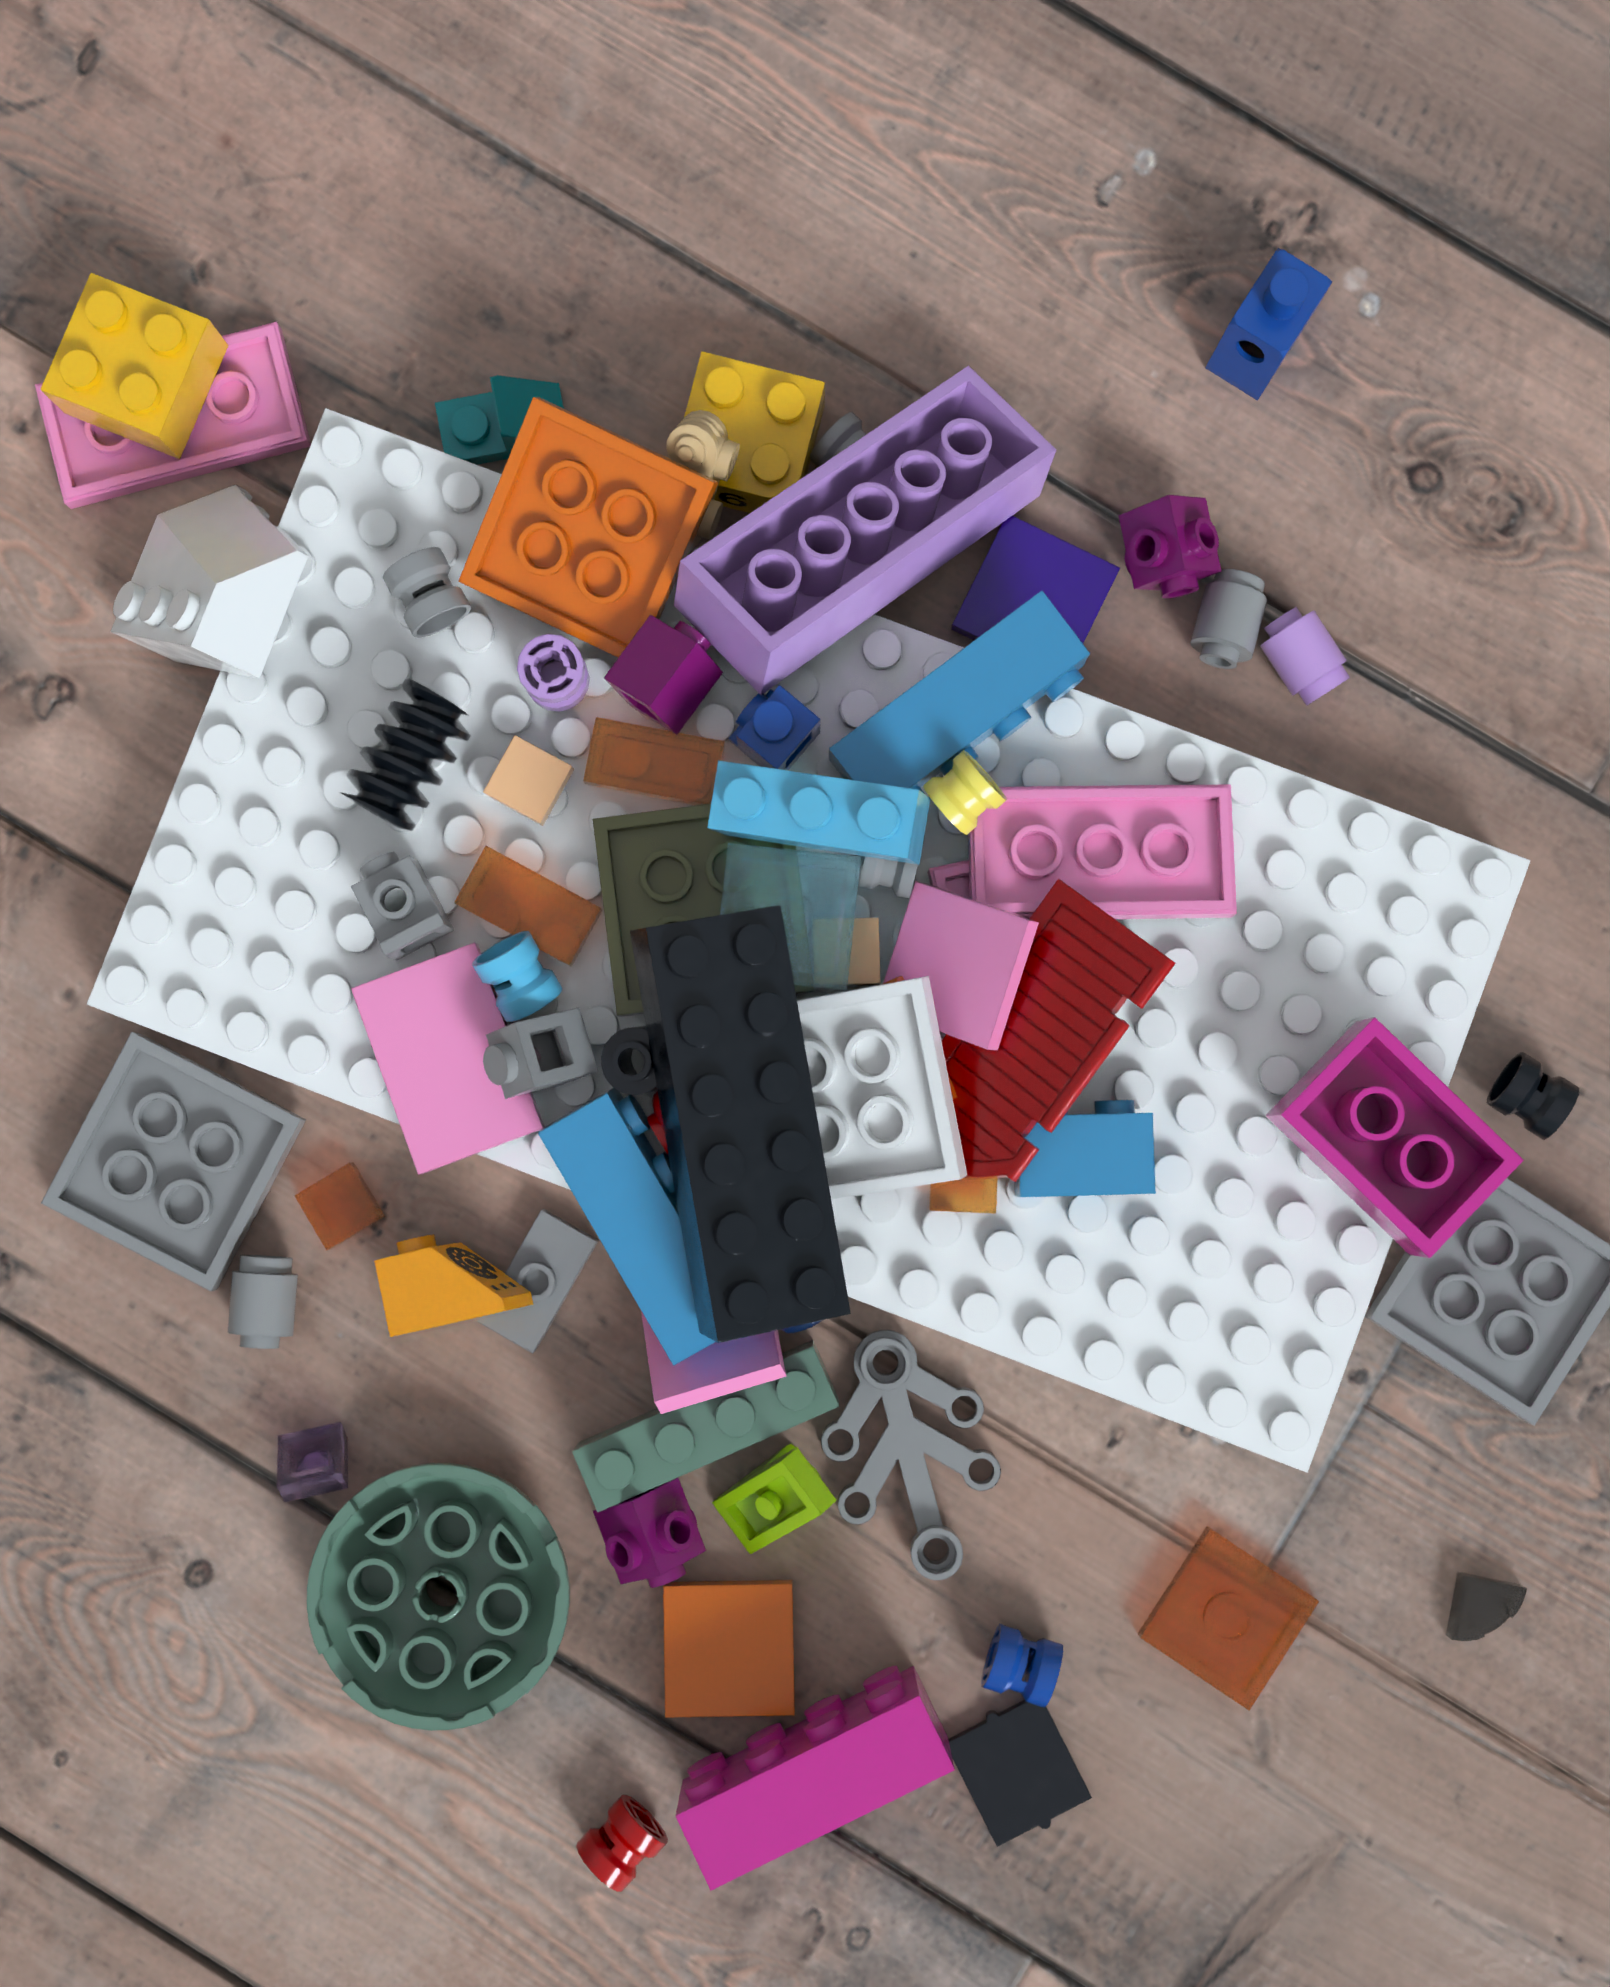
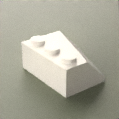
(211, 584)

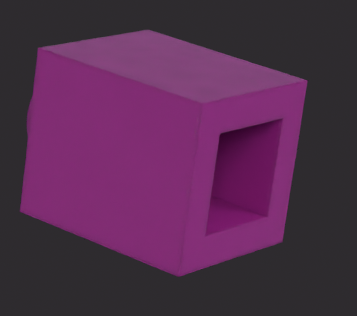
(665, 672)

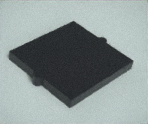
(1018, 1770)

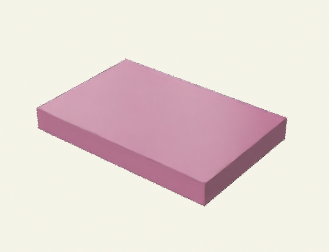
(430, 1047)

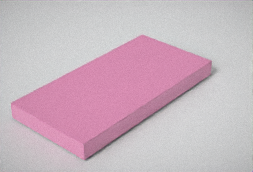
(244, 419)
(1118, 846)

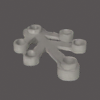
(905, 1441)

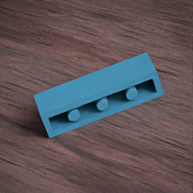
(966, 700)
(632, 1210)

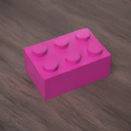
(1394, 1138)

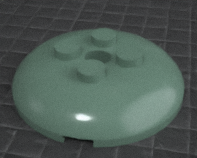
(401, 1649)

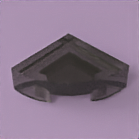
(1481, 1606)

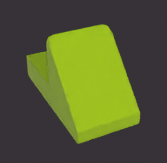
(774, 1499)

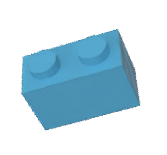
(1092, 1154)

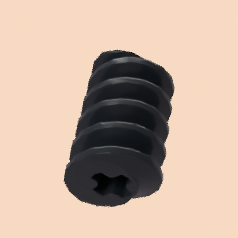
(407, 755)

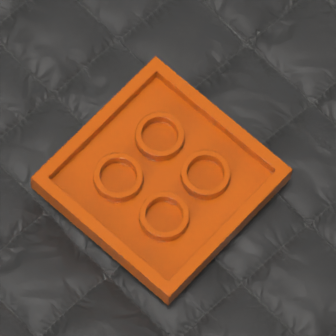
(586, 528)

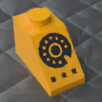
(442, 1286)

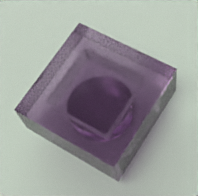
(312, 1462)

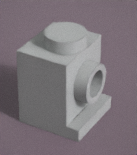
(419, 920)
(527, 1055)

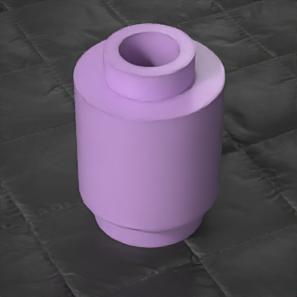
(1304, 655)

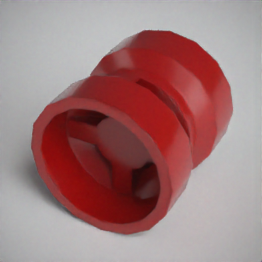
(621, 1843)

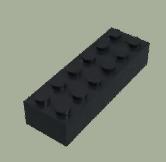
(740, 1123)

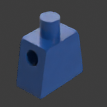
(1270, 319)

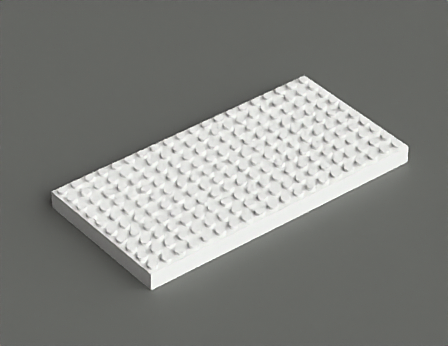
(1198, 1303)

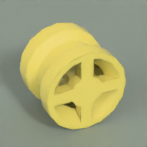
(964, 792)

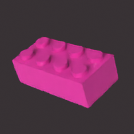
(812, 1775)

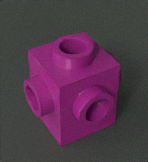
(1170, 545)
(651, 1535)

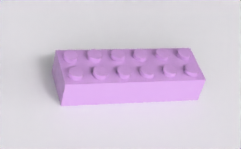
(862, 529)

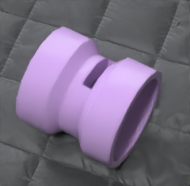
(562, 681)

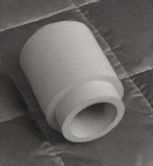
(1229, 618)
(262, 1301)

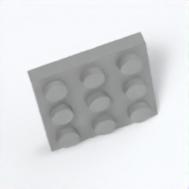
(173, 1161)
(1503, 1299)

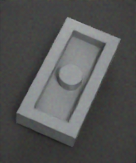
(548, 1268)

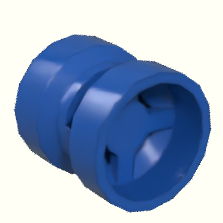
(1022, 1665)

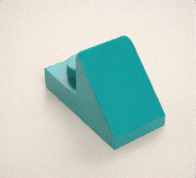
(487, 424)

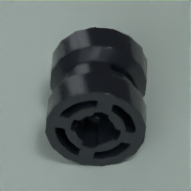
(1533, 1095)

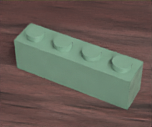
(671, 1444)

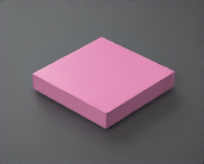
(970, 957)
(713, 1370)

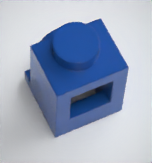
(775, 729)

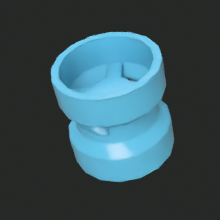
(517, 976)

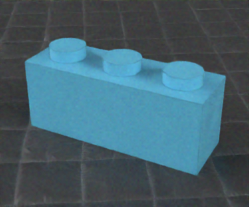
(819, 812)

